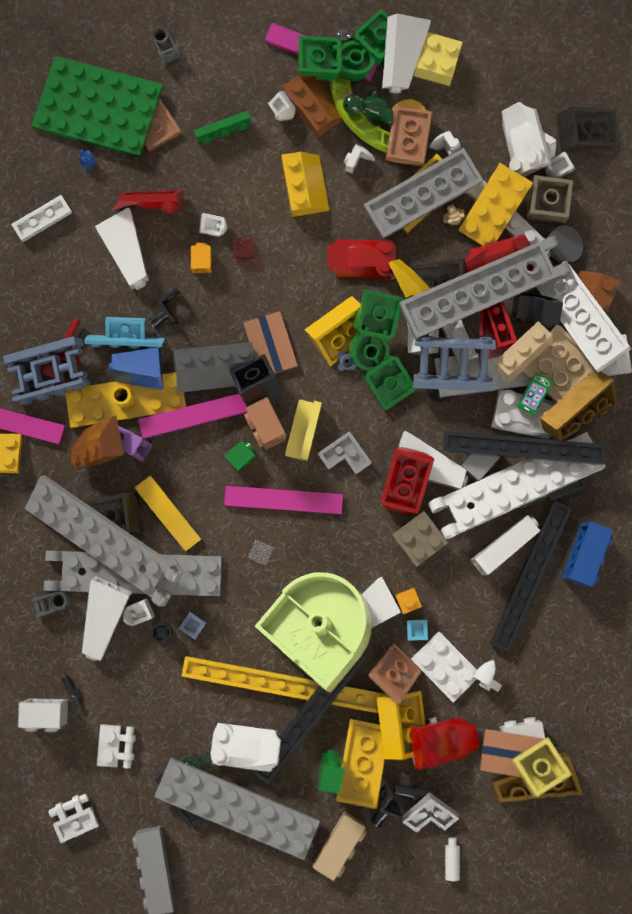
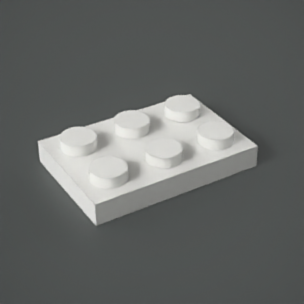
(445, 666)

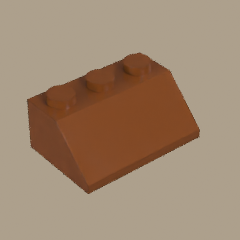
(313, 103)
(600, 286)
(97, 444)

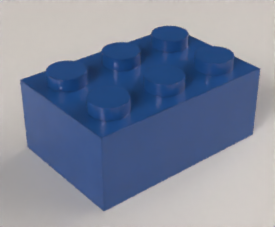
(588, 554)

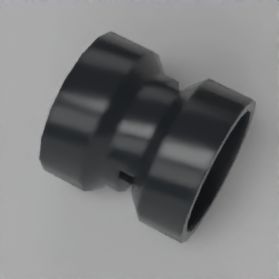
(162, 632)

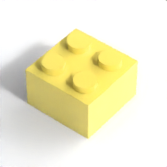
(438, 59)
(540, 767)

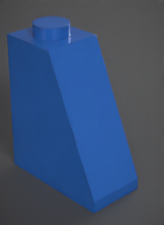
(138, 368)

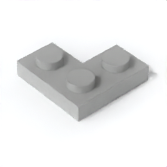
(348, 449)
(429, 810)

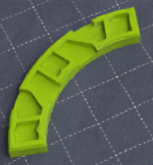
(358, 123)

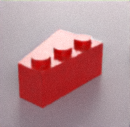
(497, 325)

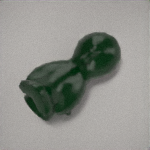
(371, 106)

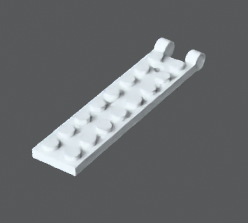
(509, 490)

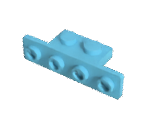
(124, 332)

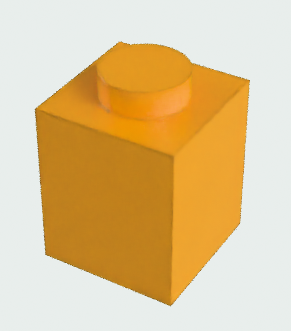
(201, 258)
(408, 601)

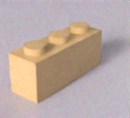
(523, 352)
(339, 846)

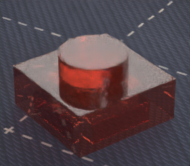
(242, 248)

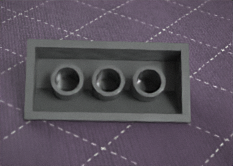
(209, 366)

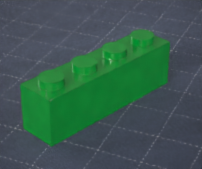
(331, 772)

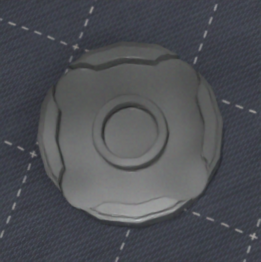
(569, 246)

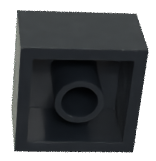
(256, 381)

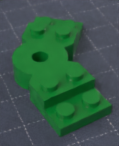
(330, 59)
(376, 325)

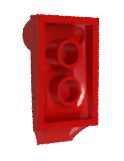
(165, 200)
(491, 252)
(362, 259)
(406, 481)
(443, 742)

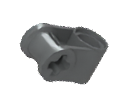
(166, 48)
(47, 604)

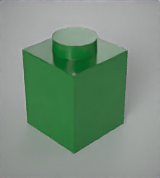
(241, 455)

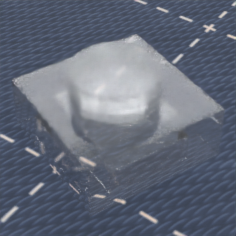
(260, 552)

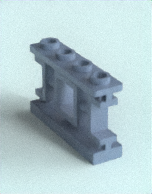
(44, 355)

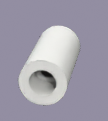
(452, 860)

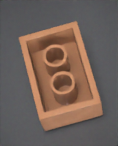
(266, 424)

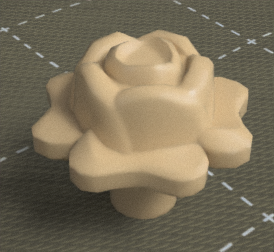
(453, 216)

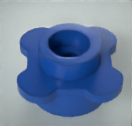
(86, 159)

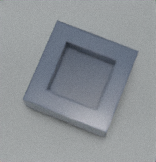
(192, 625)

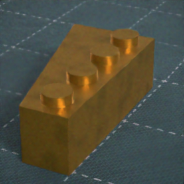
(580, 405)
(513, 788)

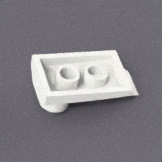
(525, 139)
(513, 419)
(245, 747)

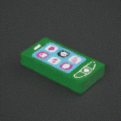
(535, 393)

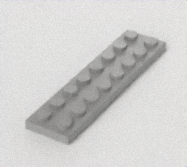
(237, 808)

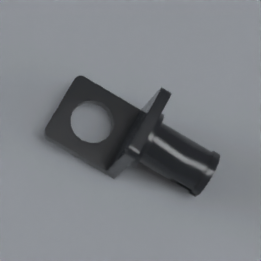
(165, 313)
(386, 806)

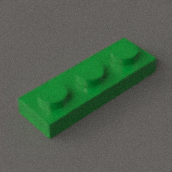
(223, 128)

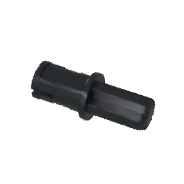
(410, 792)

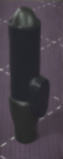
(73, 692)

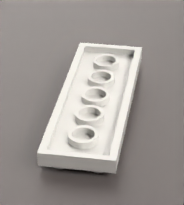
(586, 320)

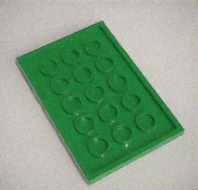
(97, 106)

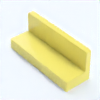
(303, 429)

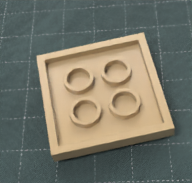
(561, 363)

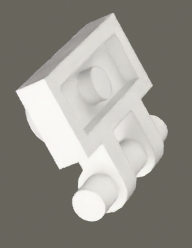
(109, 746)
(76, 824)

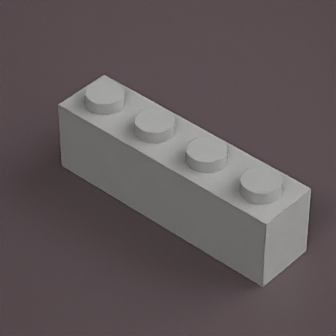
(154, 870)

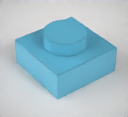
(417, 630)

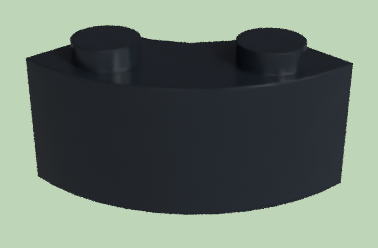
(537, 309)

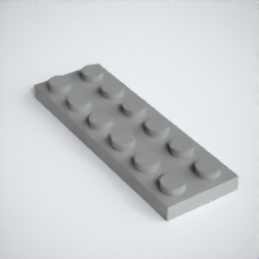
(423, 193)

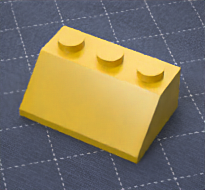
(304, 183)
(335, 330)
(396, 723)

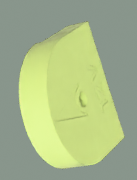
(322, 650)

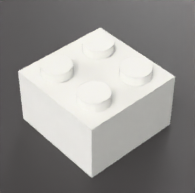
(43, 713)

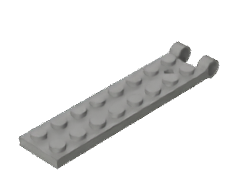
(481, 288)
(102, 539)
(199, 577)

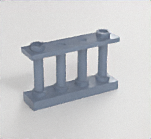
(462, 380)

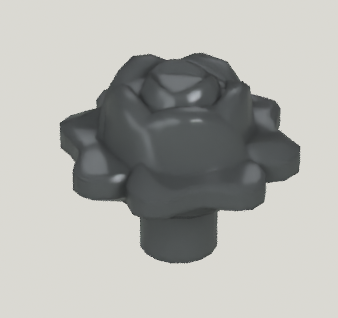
(344, 35)

